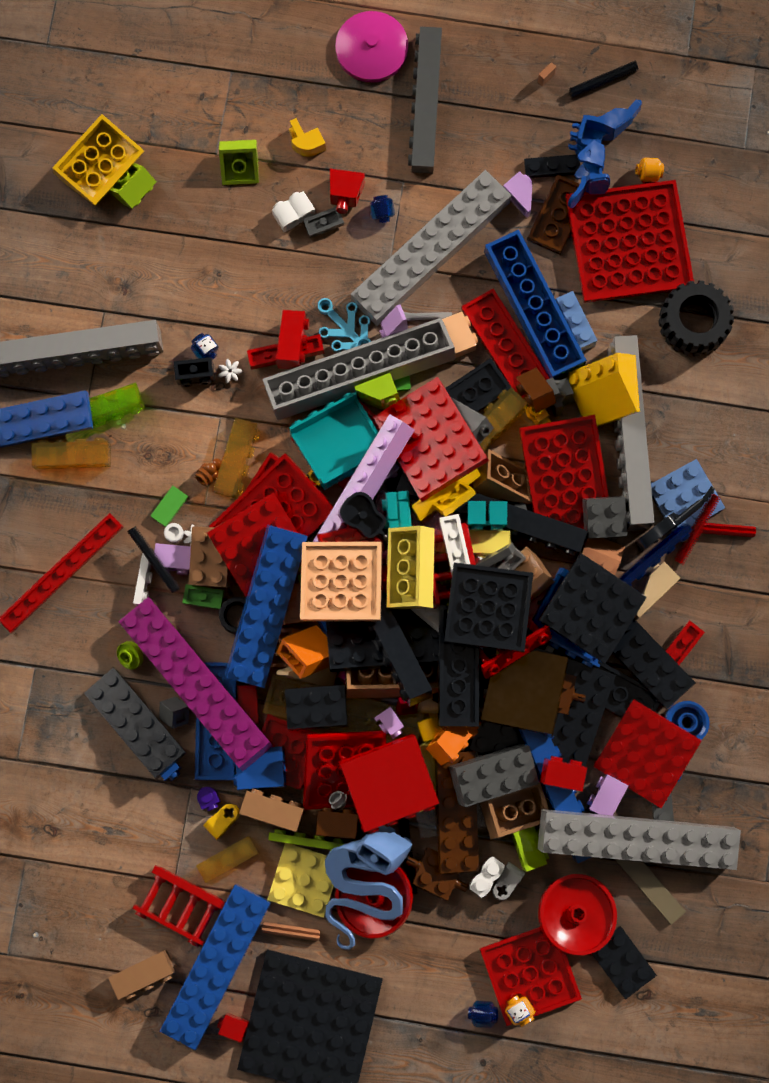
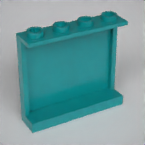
(335, 439)

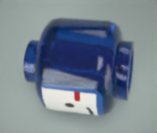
(204, 346)

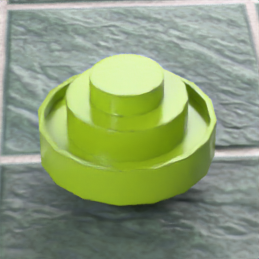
(130, 655)

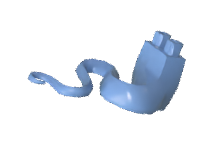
(375, 852)

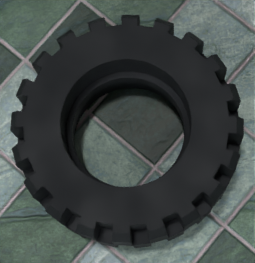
(706, 297)

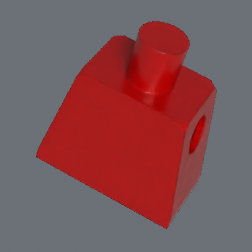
(345, 189)

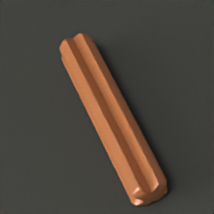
(290, 931)

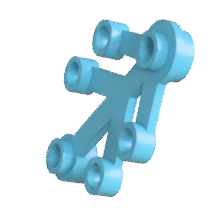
(347, 329)

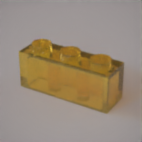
(227, 859)

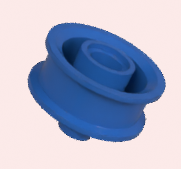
(692, 711)

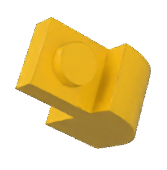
(307, 143)

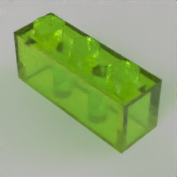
(116, 404)

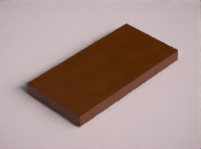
(553, 223)

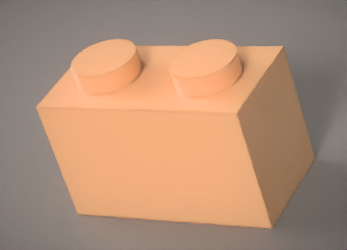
(460, 334)

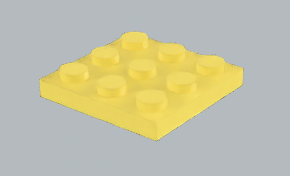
(301, 881)

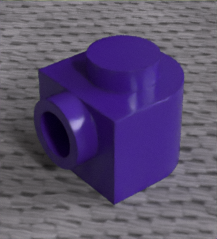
(208, 798)

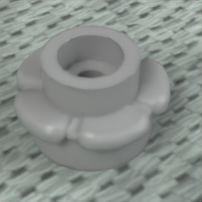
(338, 800)

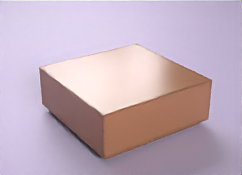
(546, 74)

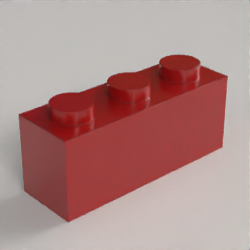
(292, 339)

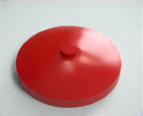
(577, 914)
(367, 925)

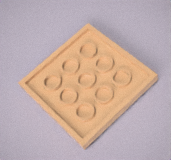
(341, 581)

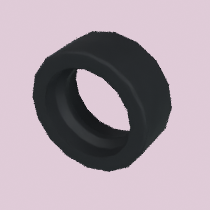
(223, 611)

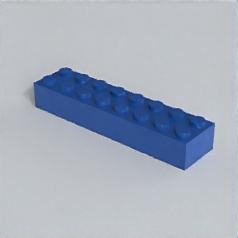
(534, 305)
(265, 606)
(215, 967)

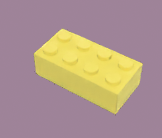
(410, 567)

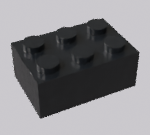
(316, 707)

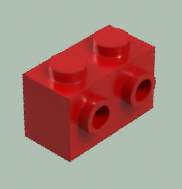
(563, 774)

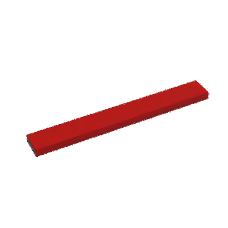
(60, 573)

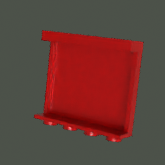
(389, 783)

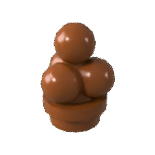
(208, 472)

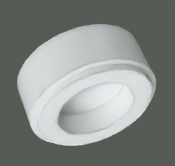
(173, 532)

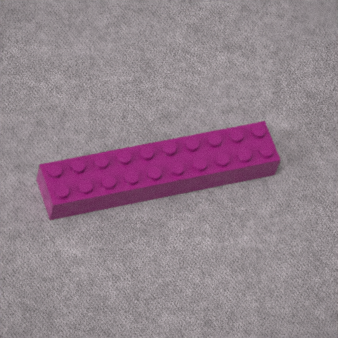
(195, 684)

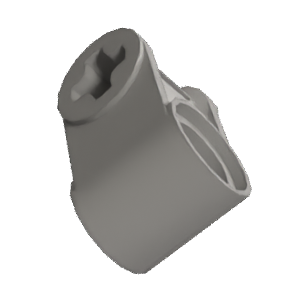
(509, 879)

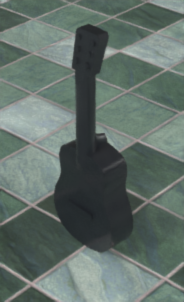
(361, 514)
(670, 523)

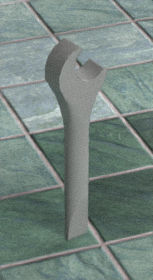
(426, 316)

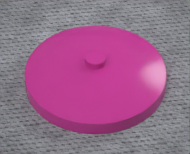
(371, 46)

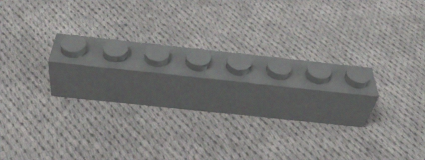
(426, 100)

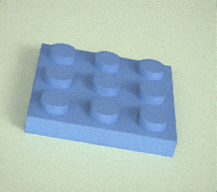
(681, 490)

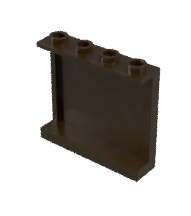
(526, 693)

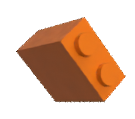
(305, 651)

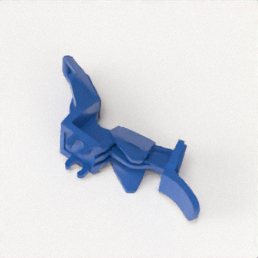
(592, 151)

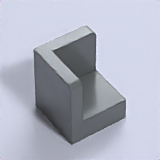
(174, 712)

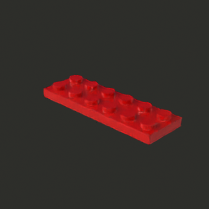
(501, 337)

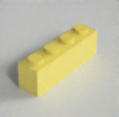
(486, 542)

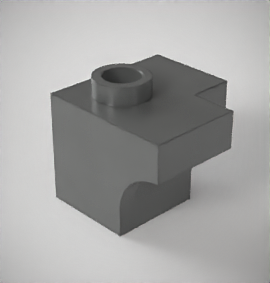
(563, 394)

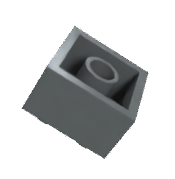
(604, 517)

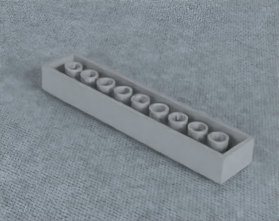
(431, 247)
(80, 347)
(337, 374)
(633, 450)
(638, 839)

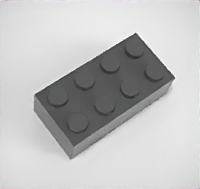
(493, 775)

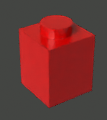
(232, 1027)

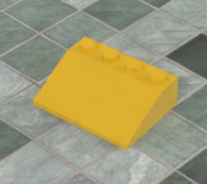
(97, 160)
(607, 388)

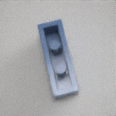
(577, 321)

